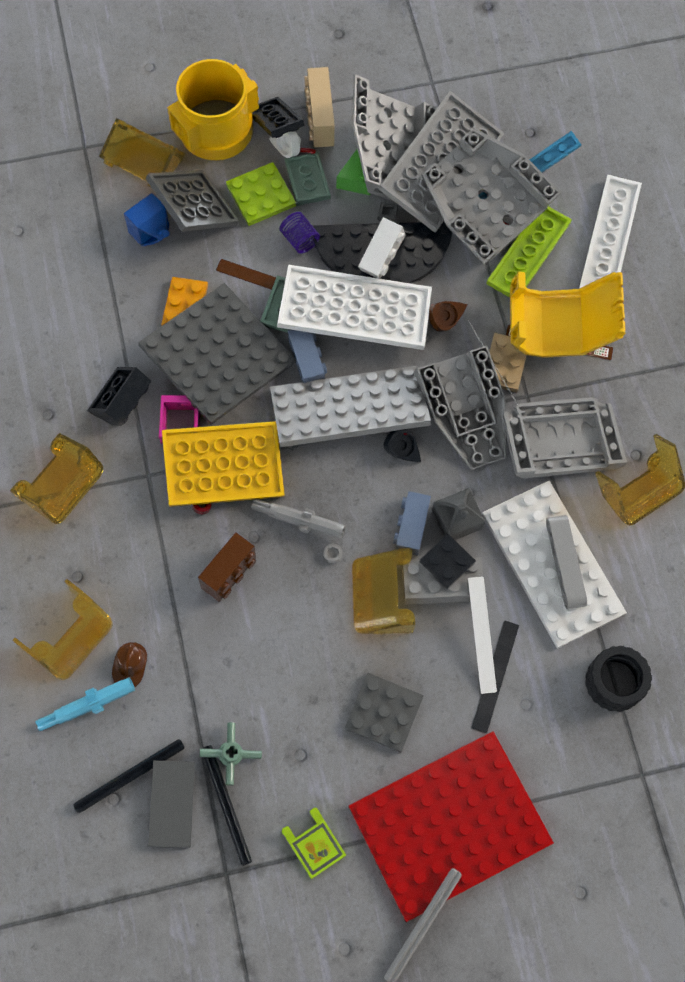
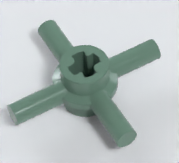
(225, 759)

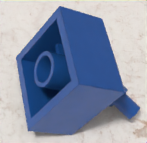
(148, 221)

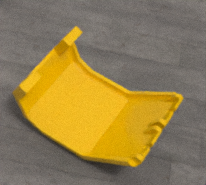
(566, 320)

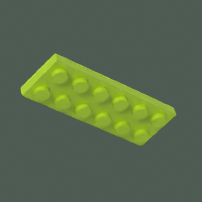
(529, 250)

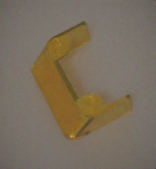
(651, 489)
(77, 642)

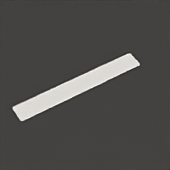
(482, 635)

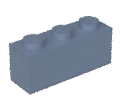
(307, 355)
(412, 521)

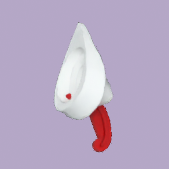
(289, 145)

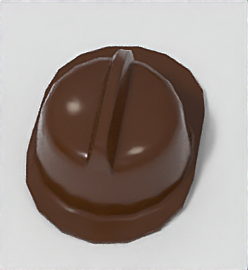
(129, 662)

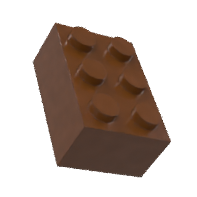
(227, 567)

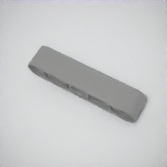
(566, 562)

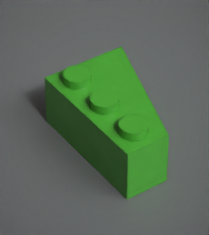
(352, 177)

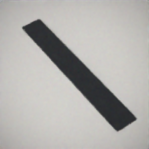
(500, 659)

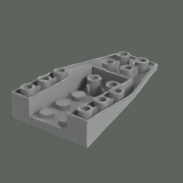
(467, 405)

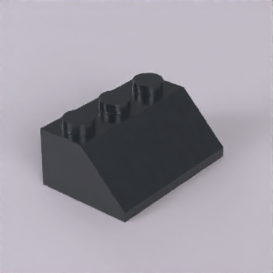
(120, 395)

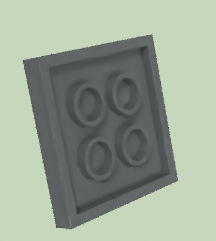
(384, 712)

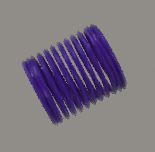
(297, 228)

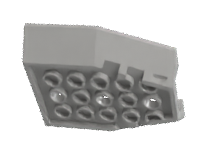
(374, 128)
(512, 188)

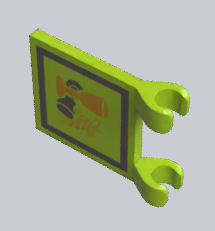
(315, 847)

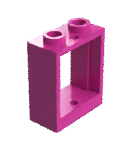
(175, 402)

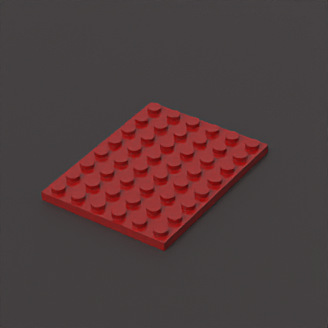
(450, 815)

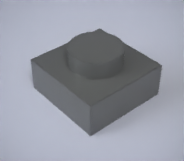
(387, 211)

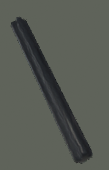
(128, 776)
(228, 810)

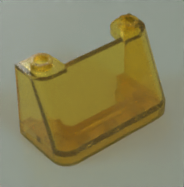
(138, 151)
(62, 481)

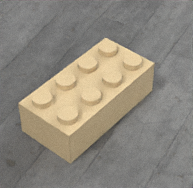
(319, 107)

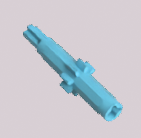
(92, 702)

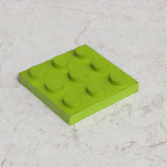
(260, 193)

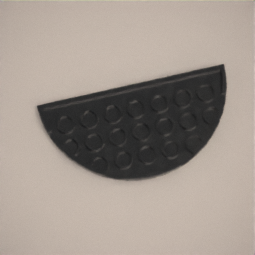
(417, 256)

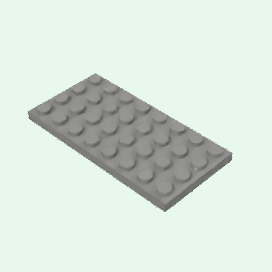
(432, 144)
(348, 406)

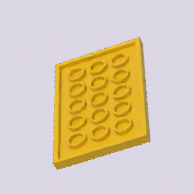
(222, 463)

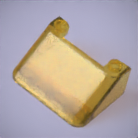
(377, 594)

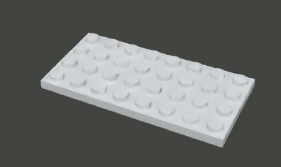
(355, 307)
(524, 540)

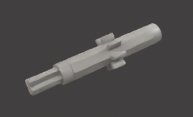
(305, 520)

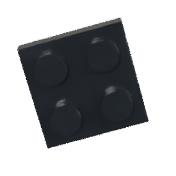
(447, 561)

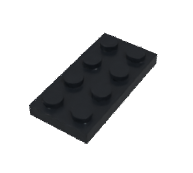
(277, 117)

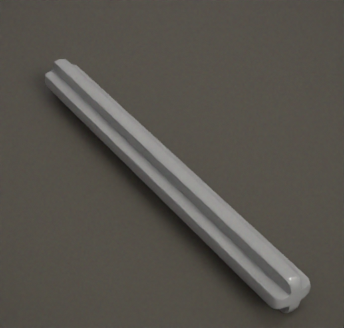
(422, 926)

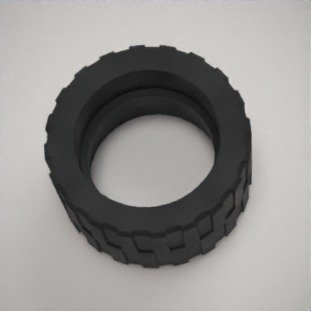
(634, 662)

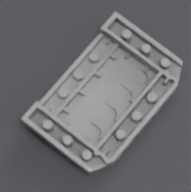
(563, 437)

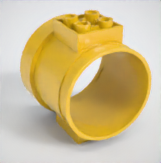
(214, 135)

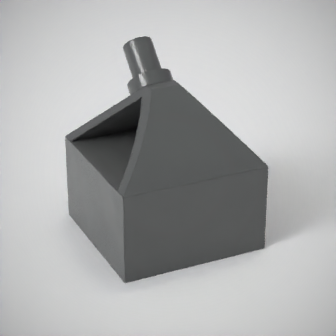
(458, 514)

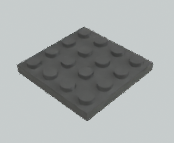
(192, 200)

